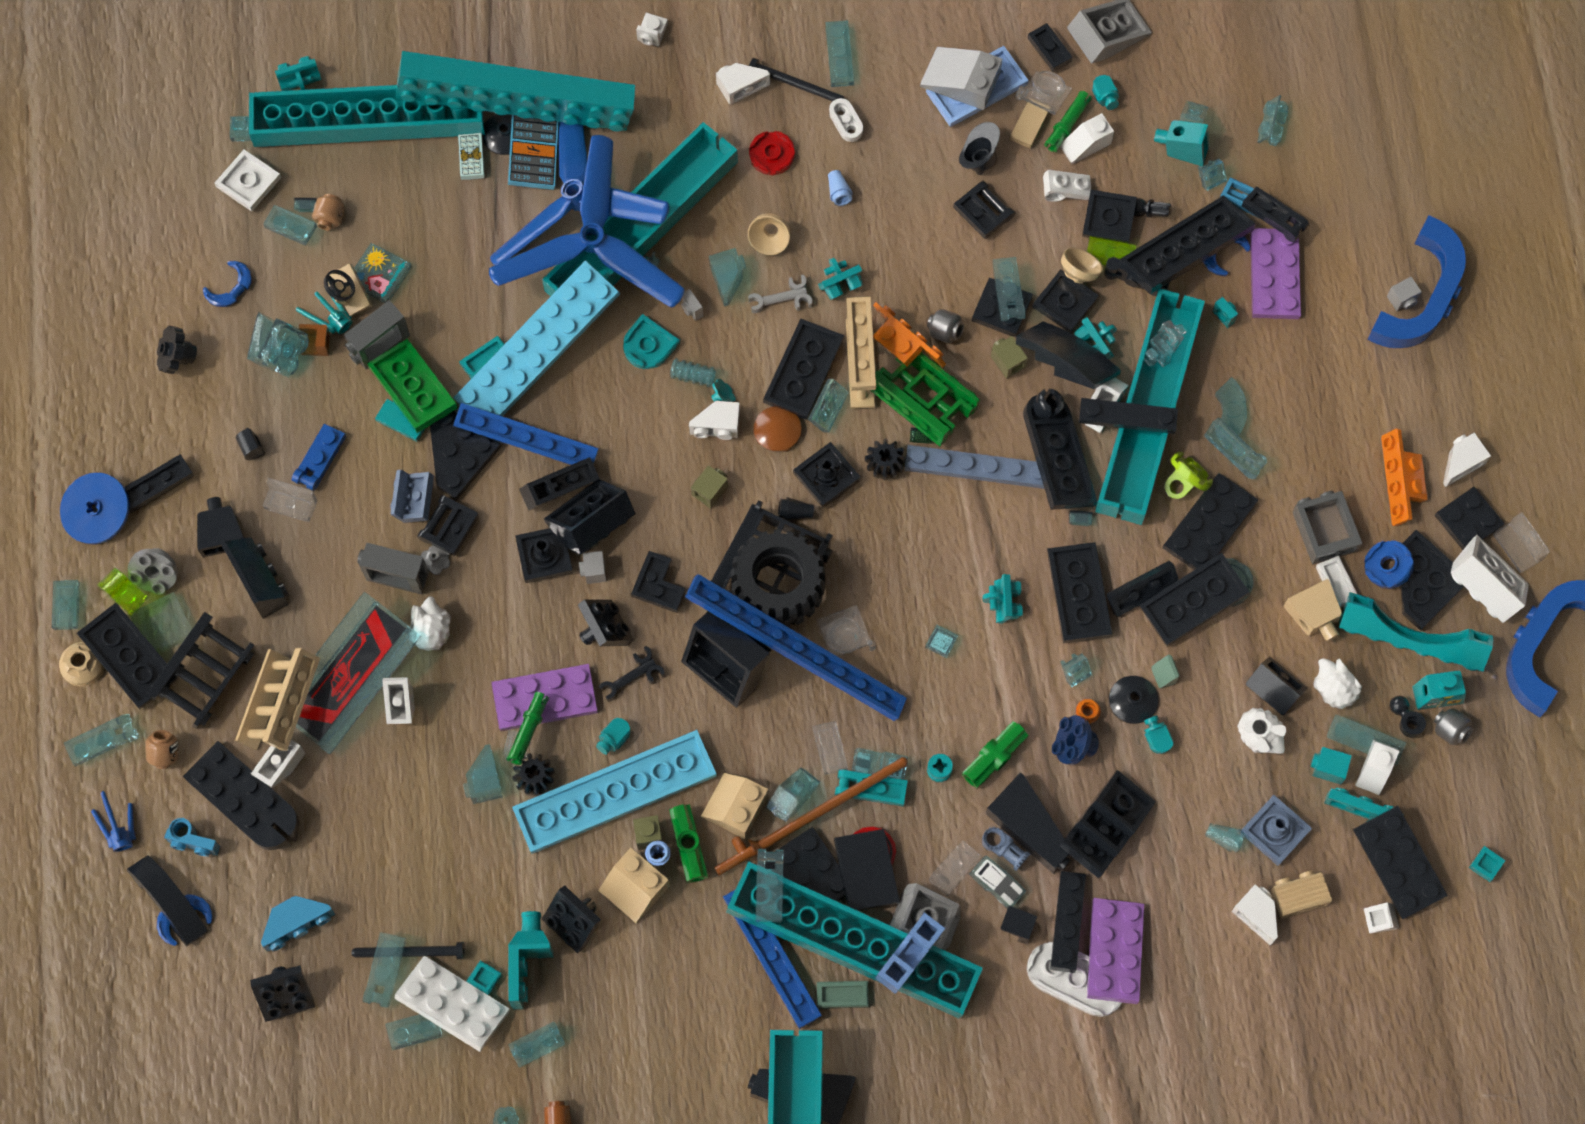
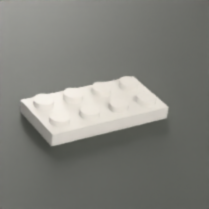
(452, 1003)

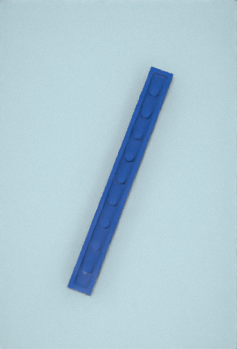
(795, 647)

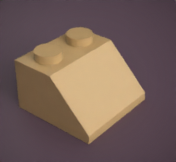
(735, 804)
(634, 885)

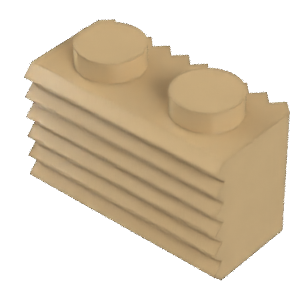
(1300, 894)

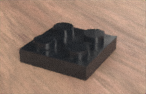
(1109, 216)
(1065, 301)
(988, 312)
(1469, 517)

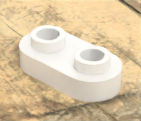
(847, 121)

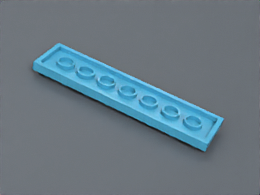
(539, 342)
(614, 791)

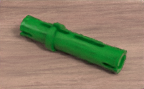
(1063, 128)
(532, 718)

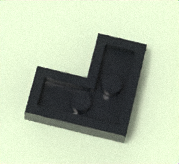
(651, 585)

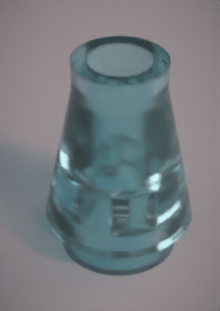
(1227, 837)

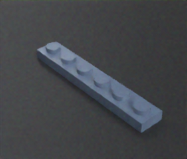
(973, 466)

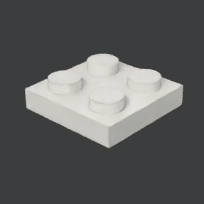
(247, 180)

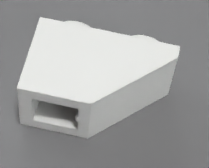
(717, 420)

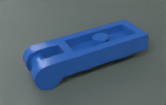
(319, 457)

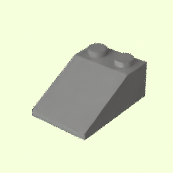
(1108, 29)
(963, 75)

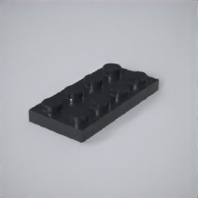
(803, 368)
(1210, 523)
(1079, 592)
(1194, 599)
(124, 653)
(1399, 862)

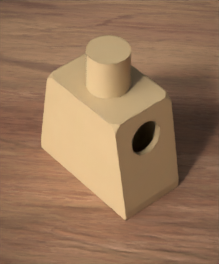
(1316, 610)

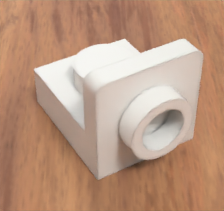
(651, 29)

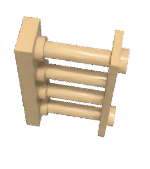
(860, 352)
(288, 704)

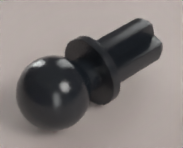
(1152, 208)

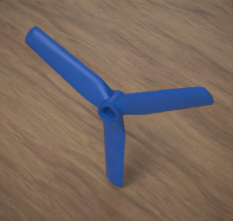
(572, 173)
(610, 250)

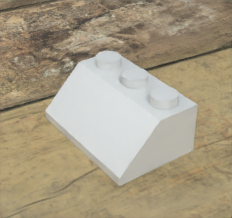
(1490, 580)

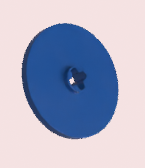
(77, 509)

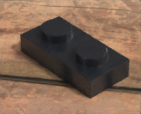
(1049, 47)

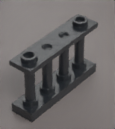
(176, 669)

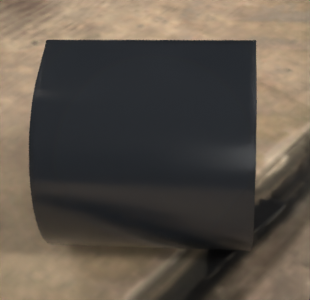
(249, 444)

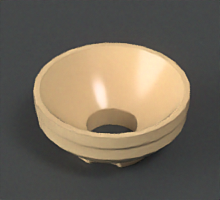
(768, 243)
(1080, 265)
(84, 674)

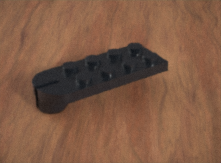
(1058, 452)
(243, 798)

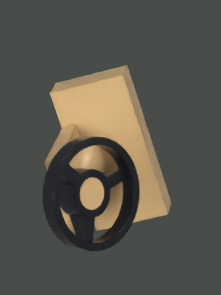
(347, 289)

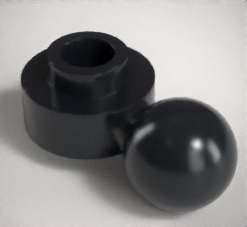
(1400, 706)

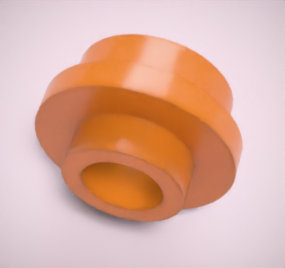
(1088, 704)

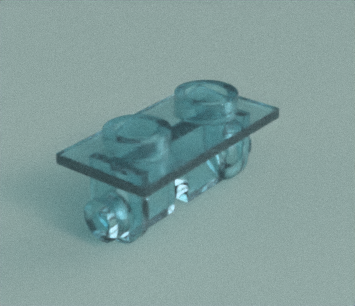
(1274, 112)
(536, 1044)

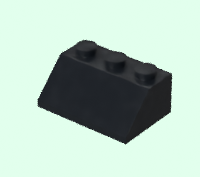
(590, 515)
(256, 575)

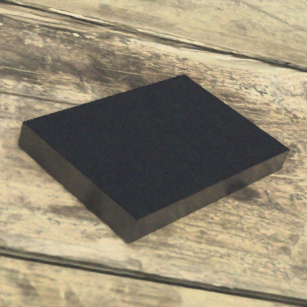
(866, 870)

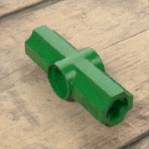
(995, 754)
(691, 858)

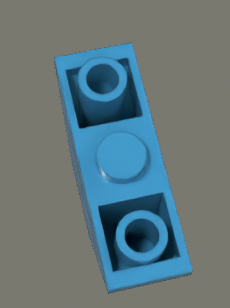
(292, 920)

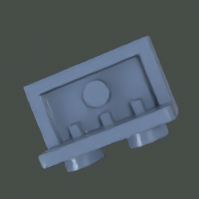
(412, 496)

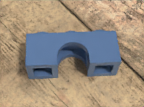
(910, 953)

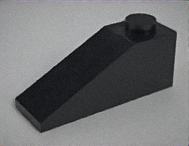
(558, 483)

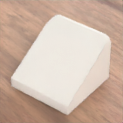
(1381, 918)

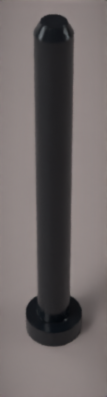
(798, 83)
(417, 951)

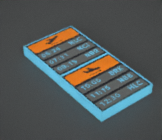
(532, 153)

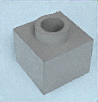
(1404, 294)
(593, 567)

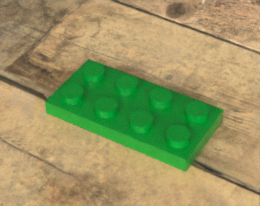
(412, 385)

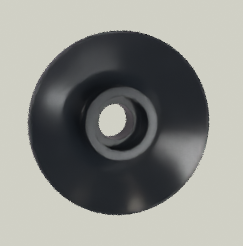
(494, 139)
(1127, 709)

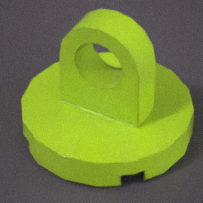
(1189, 473)

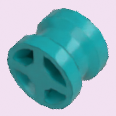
(939, 773)

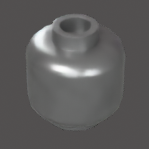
(945, 326)
(1453, 726)

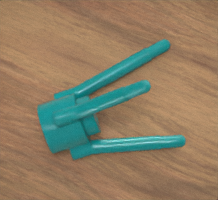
(338, 320)

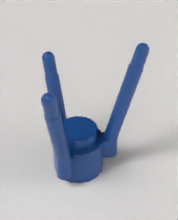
(119, 838)

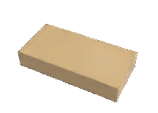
(1028, 125)

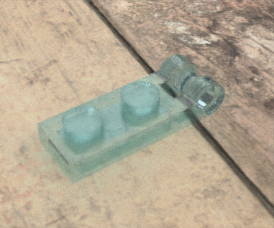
(1008, 288)
(1235, 449)
(100, 740)
(769, 886)
(384, 969)

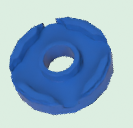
(1395, 576)

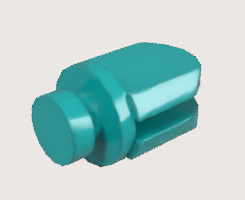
(1106, 92)
(1158, 735)
(613, 736)

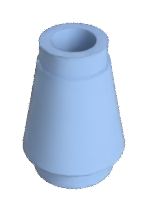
(839, 189)
(655, 848)

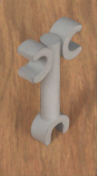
(797, 292)

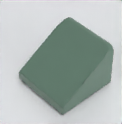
(1165, 672)

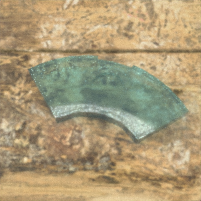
(1233, 405)

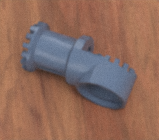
(1006, 848)

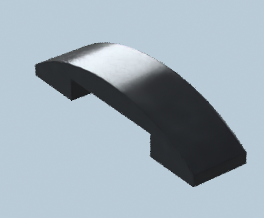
(168, 899)

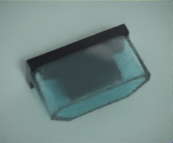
(304, 204)
(1080, 518)

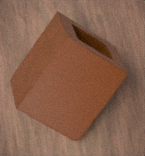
(318, 339)

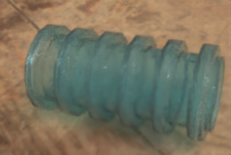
(692, 372)

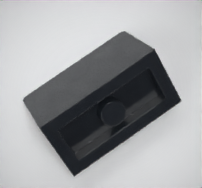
(1276, 685)

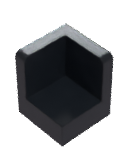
(1018, 923)

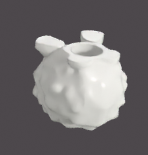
(431, 624)
(1336, 684)
(1262, 731)

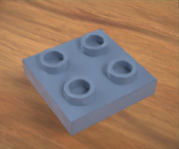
(1276, 830)

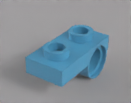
(201, 845)

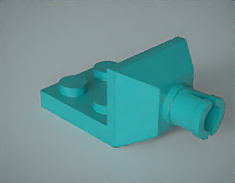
(525, 944)

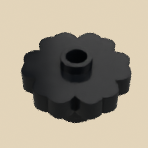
(174, 350)

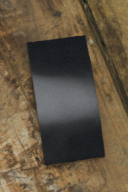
(1069, 355)
(1107, 824)

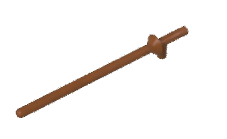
(746, 853)

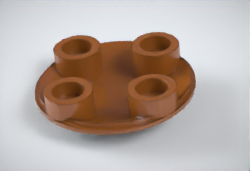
(777, 429)

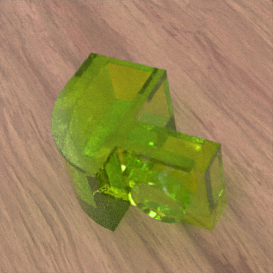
(122, 591)

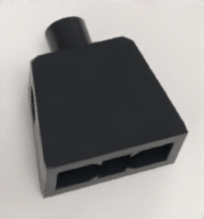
(215, 527)

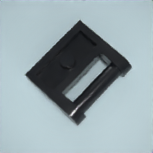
(979, 214)
(454, 529)

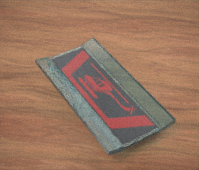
(351, 670)

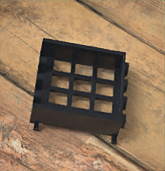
(749, 529)

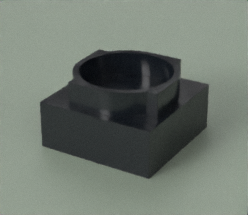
(725, 658)

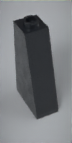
(1029, 823)
(835, 1093)

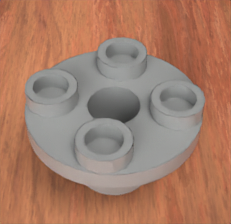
(152, 570)

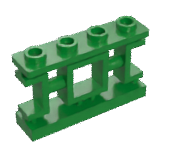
(915, 408)

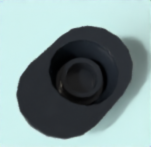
(980, 148)

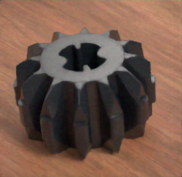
(884, 450)
(528, 767)

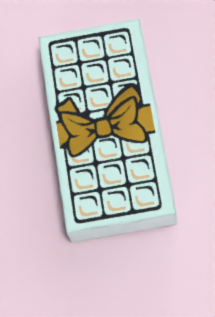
(471, 156)

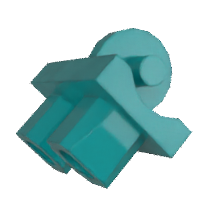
(298, 74)
(831, 284)
(1089, 331)
(1001, 599)

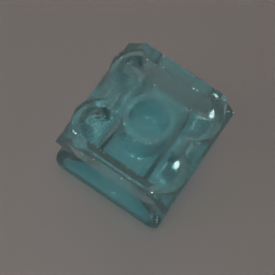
(276, 345)

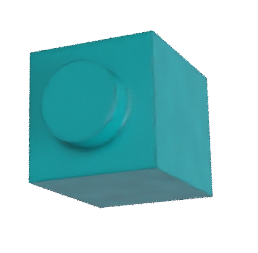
(1330, 765)

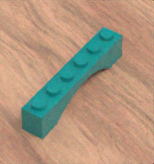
(1464, 648)

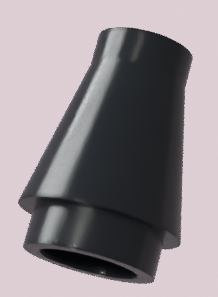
(793, 509)

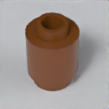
(557, 1113)

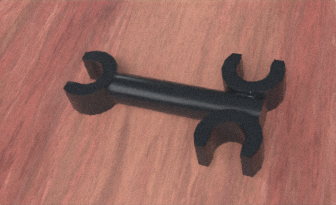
(646, 666)

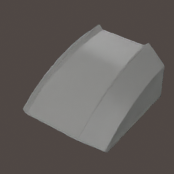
(918, 900)

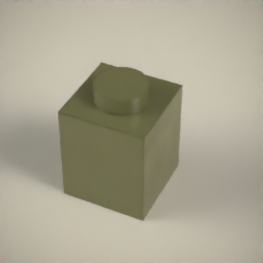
(1008, 356)
(709, 486)
(646, 831)

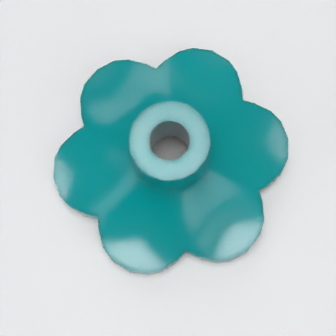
(723, 392)

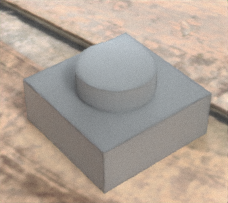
(691, 305)

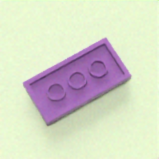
(1274, 275)
(568, 691)
(1115, 951)

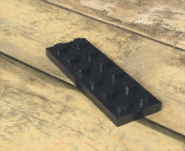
(1186, 244)

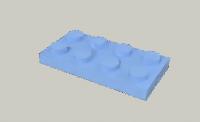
(1008, 82)

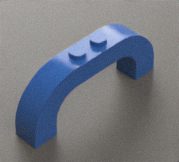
(1449, 250)
(1521, 677)

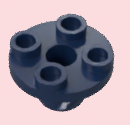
(1074, 740)

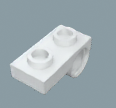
(1065, 184)

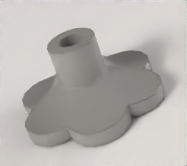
(438, 563)

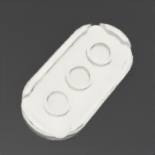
(1064, 985)

